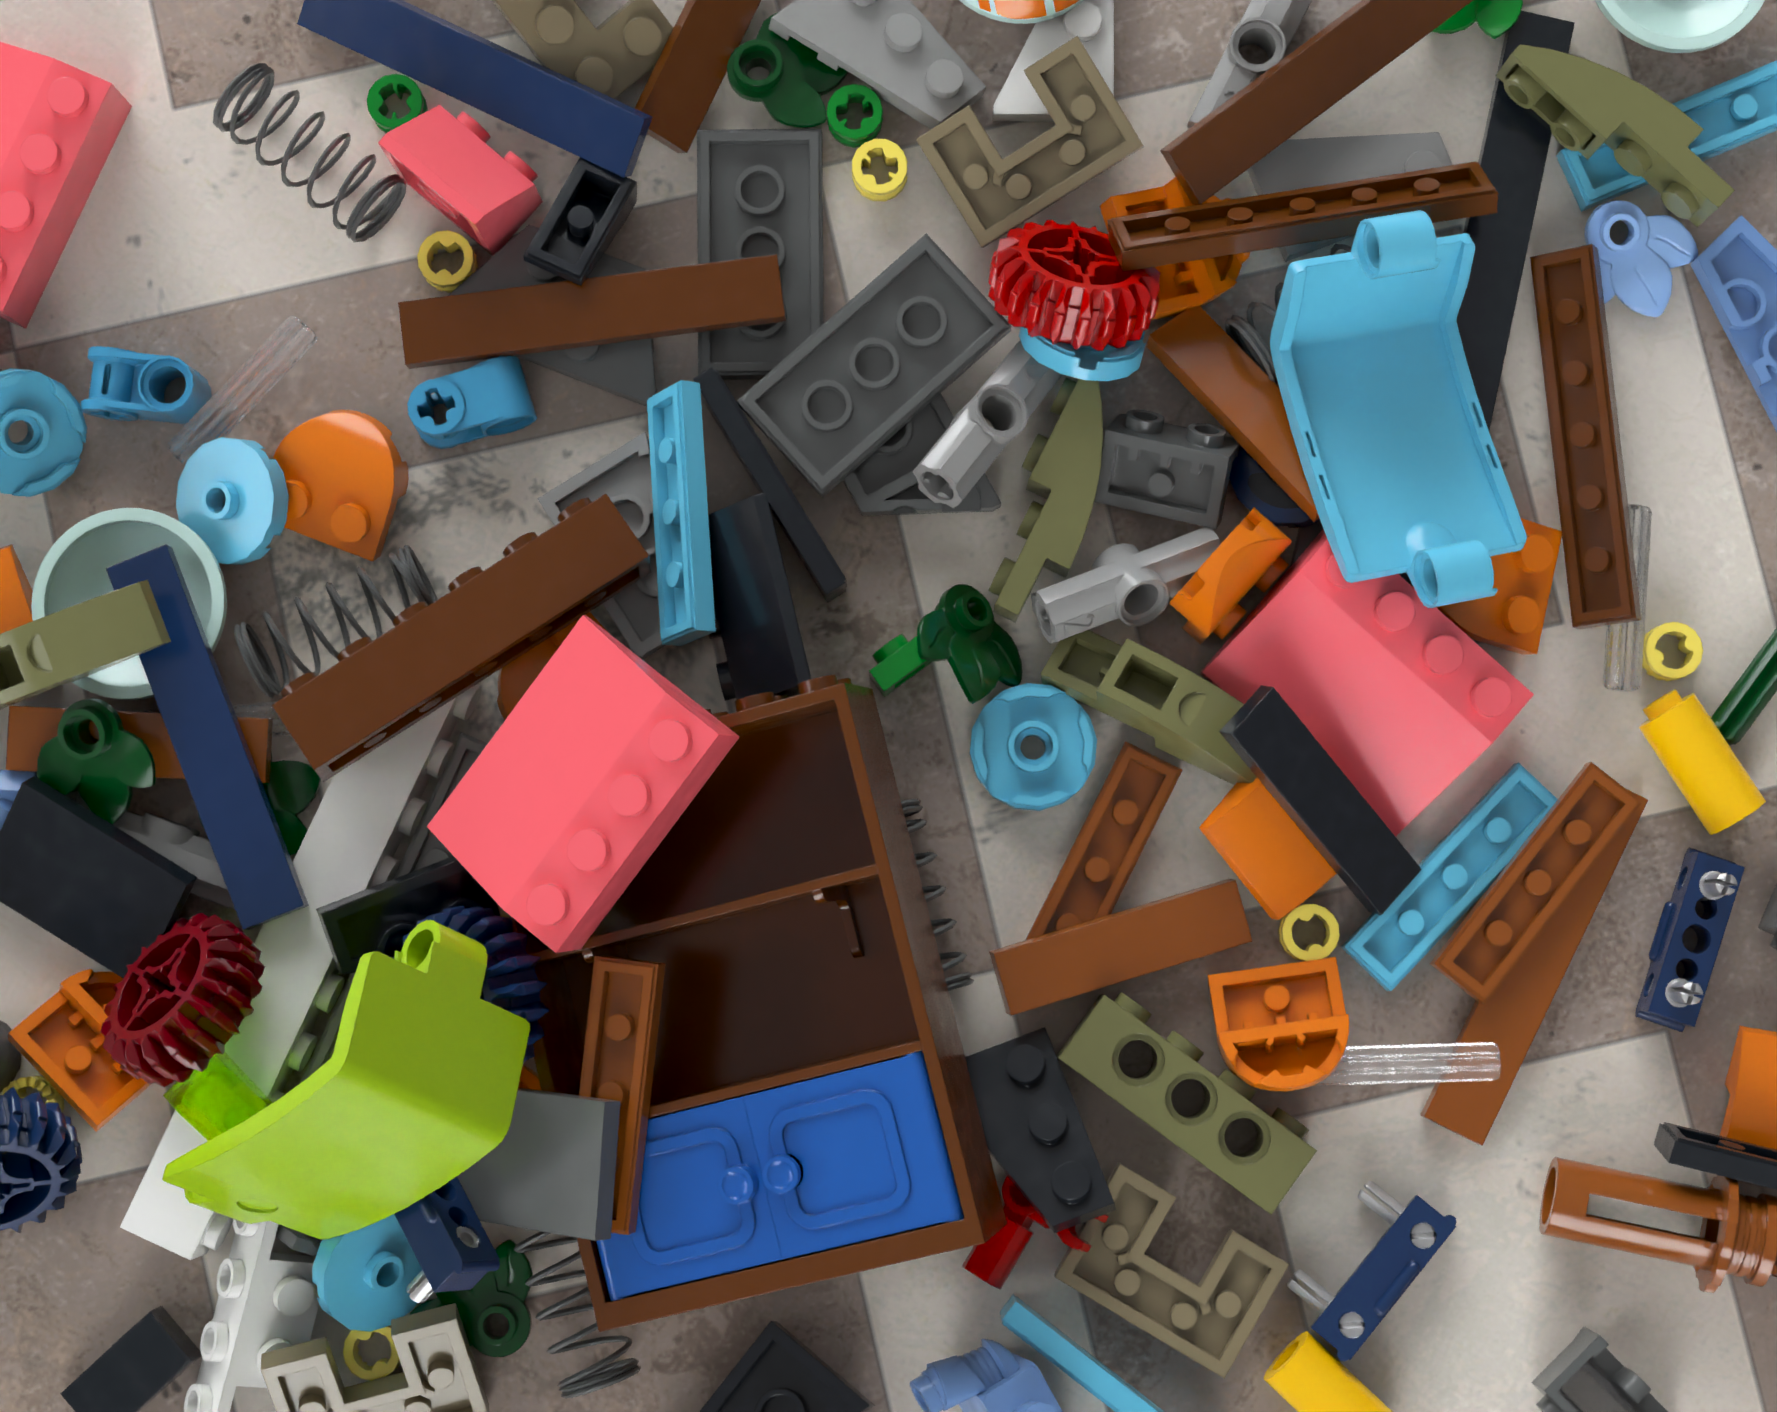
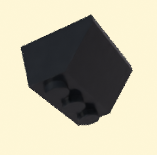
(753, 604)

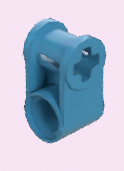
(133, 387)
(479, 401)

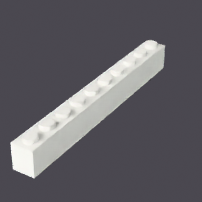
(341, 854)

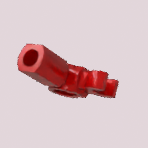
(999, 1255)

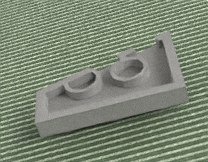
(1342, 159)

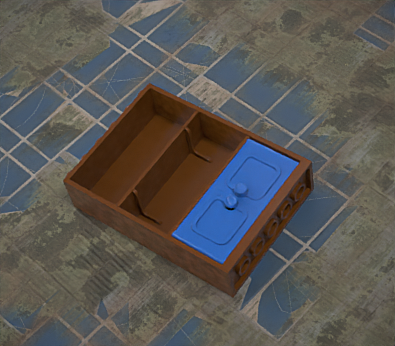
(805, 1031)

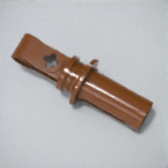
(1735, 1230)

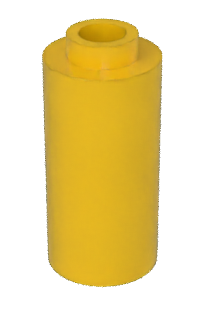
(1700, 761)
(1318, 1381)

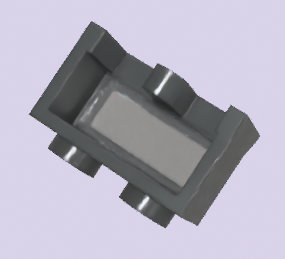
(1592, 1380)

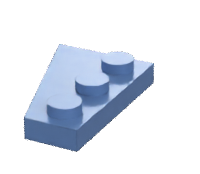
(1741, 286)

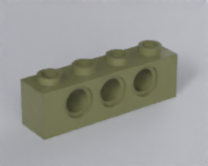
(1261, 1173)

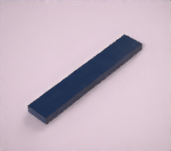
(485, 77)
(213, 749)

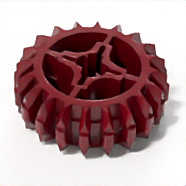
(182, 1000)

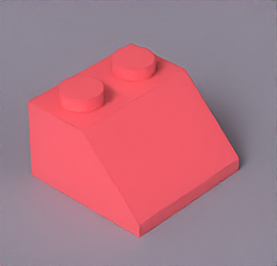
(464, 176)

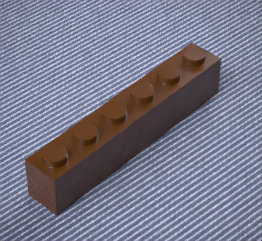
(462, 636)

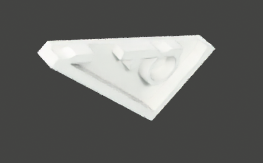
(1094, 27)

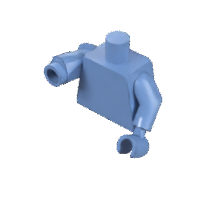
(984, 1382)

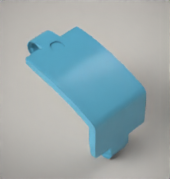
(1392, 412)

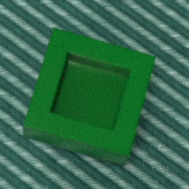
(896, 664)

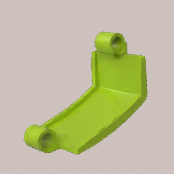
(398, 1110)

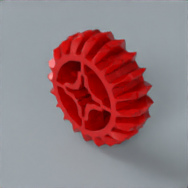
(1071, 286)

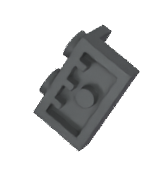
(1166, 468)

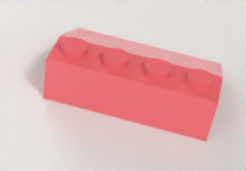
(52, 150)
(1374, 680)
(580, 786)

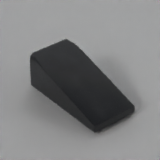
(582, 222)
(134, 1367)

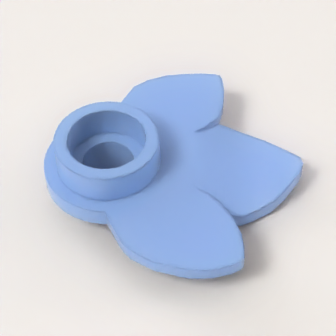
(1641, 264)

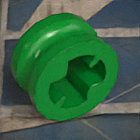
(386, 87)
(839, 105)

